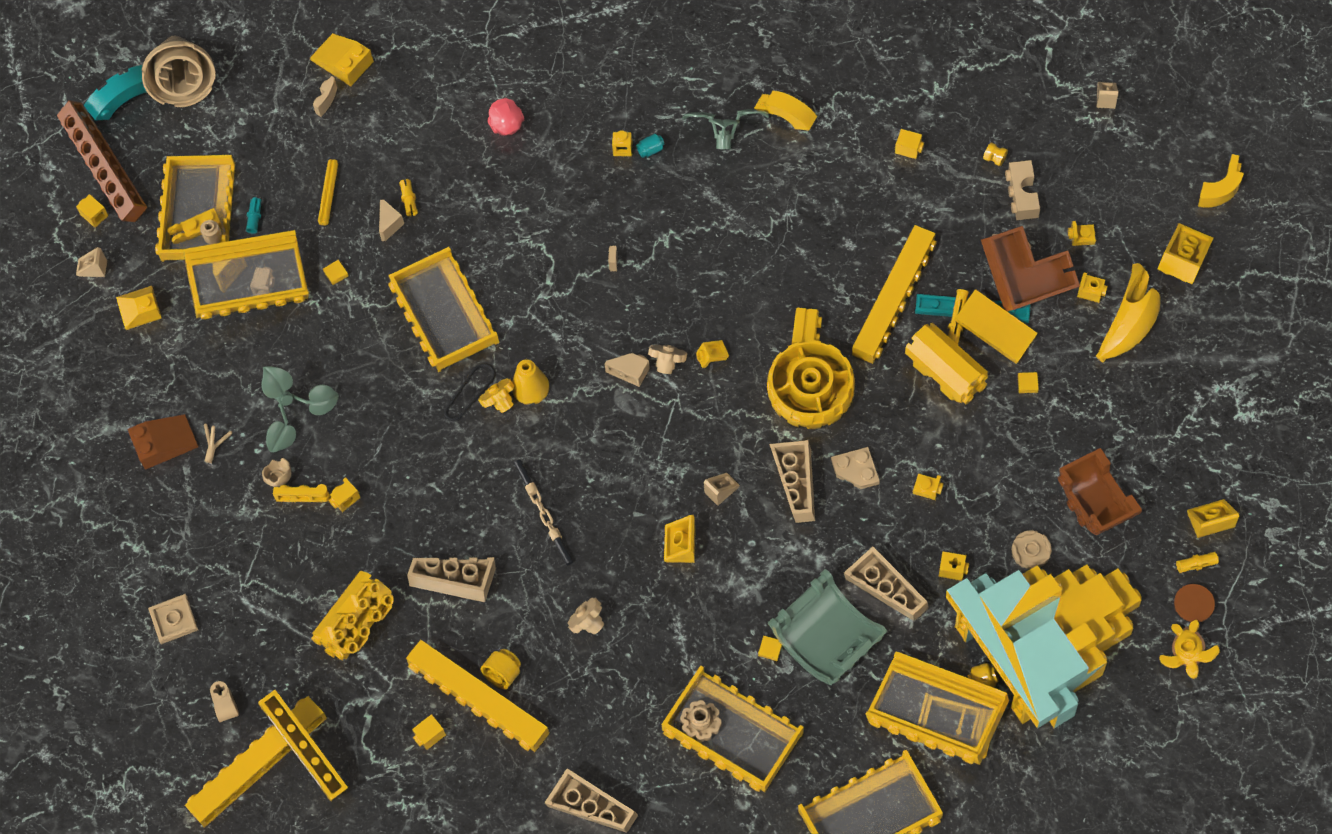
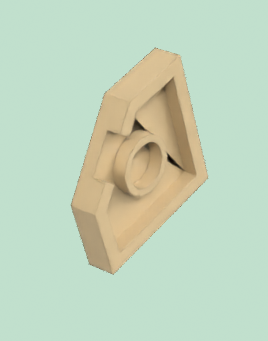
(856, 468)

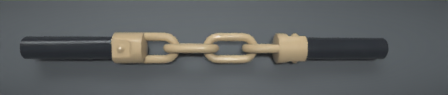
(554, 532)

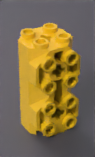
(946, 363)
(350, 618)

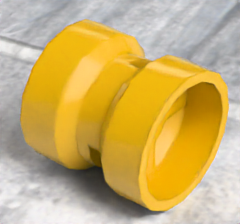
(995, 154)

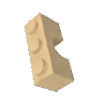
(1024, 204)

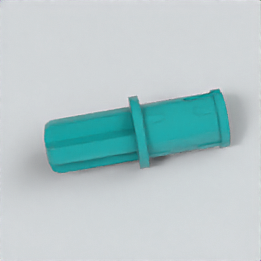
(253, 215)

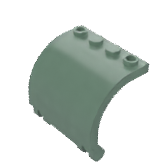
(825, 630)

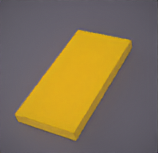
(995, 326)

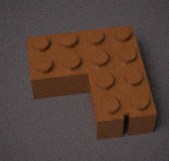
(1019, 277)

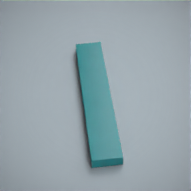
(944, 307)

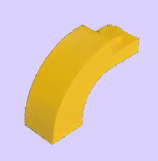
(787, 107)
(1220, 192)

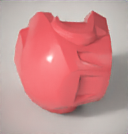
(505, 117)

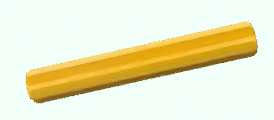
(328, 191)

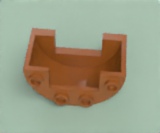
(1095, 494)

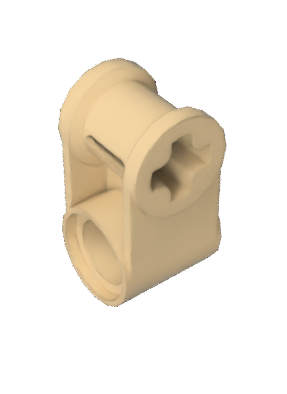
(223, 704)

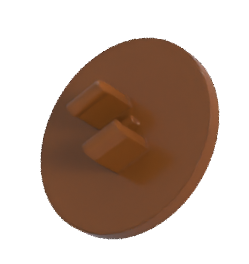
(1194, 603)

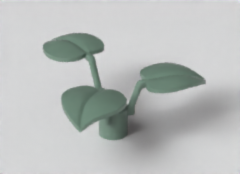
(724, 137)
(276, 385)

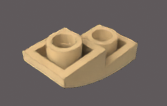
(328, 91)

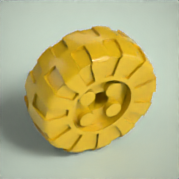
(811, 384)

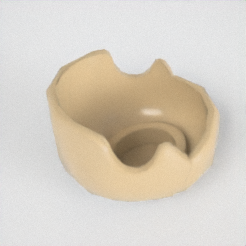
(277, 473)

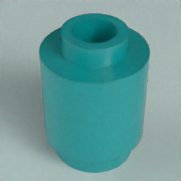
(650, 145)

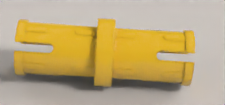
(408, 197)
(1197, 562)

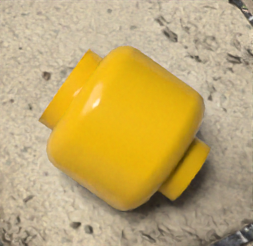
(984, 674)

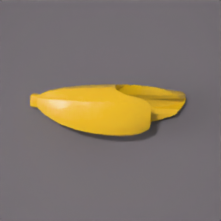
(1134, 316)

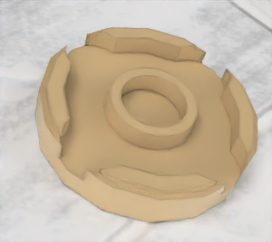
(1031, 549)

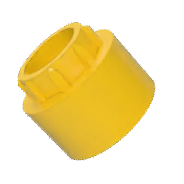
(501, 668)

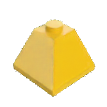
(138, 307)

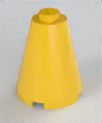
(529, 383)

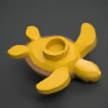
(1189, 649)

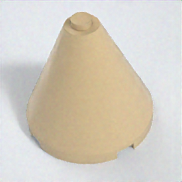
(178, 73)

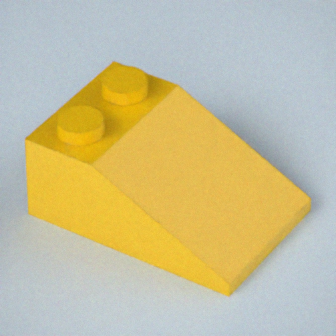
(343, 58)
(1185, 253)

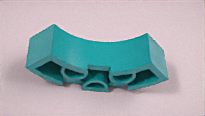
(116, 92)

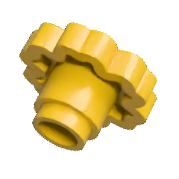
(498, 395)

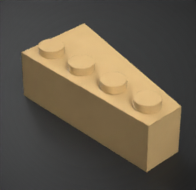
(795, 470)
(453, 577)
(885, 583)
(588, 802)

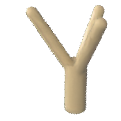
(211, 446)

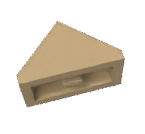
(1106, 95)
(389, 221)
(92, 264)
(720, 487)

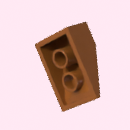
(162, 439)

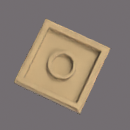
(173, 619)

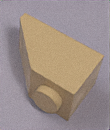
(629, 368)

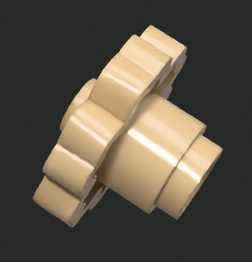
(667, 357)
(587, 617)
(700, 729)

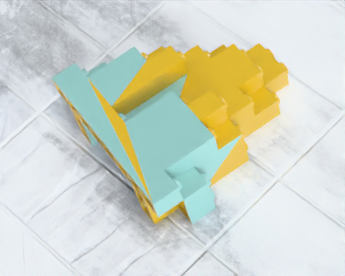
(1046, 632)

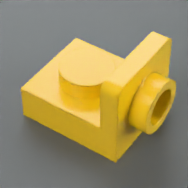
(1081, 234)
(711, 352)
(928, 486)

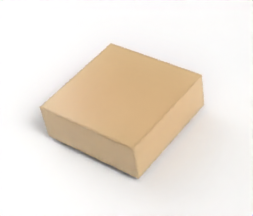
(612, 258)

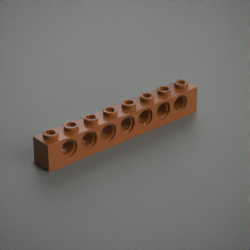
(101, 161)

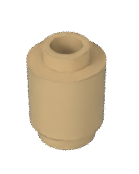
(211, 232)

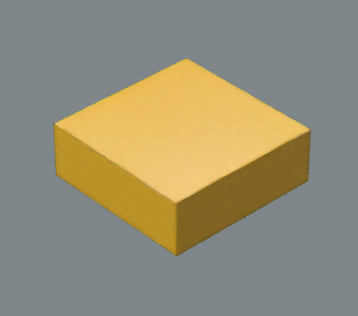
(335, 272)
(1028, 382)
(770, 648)

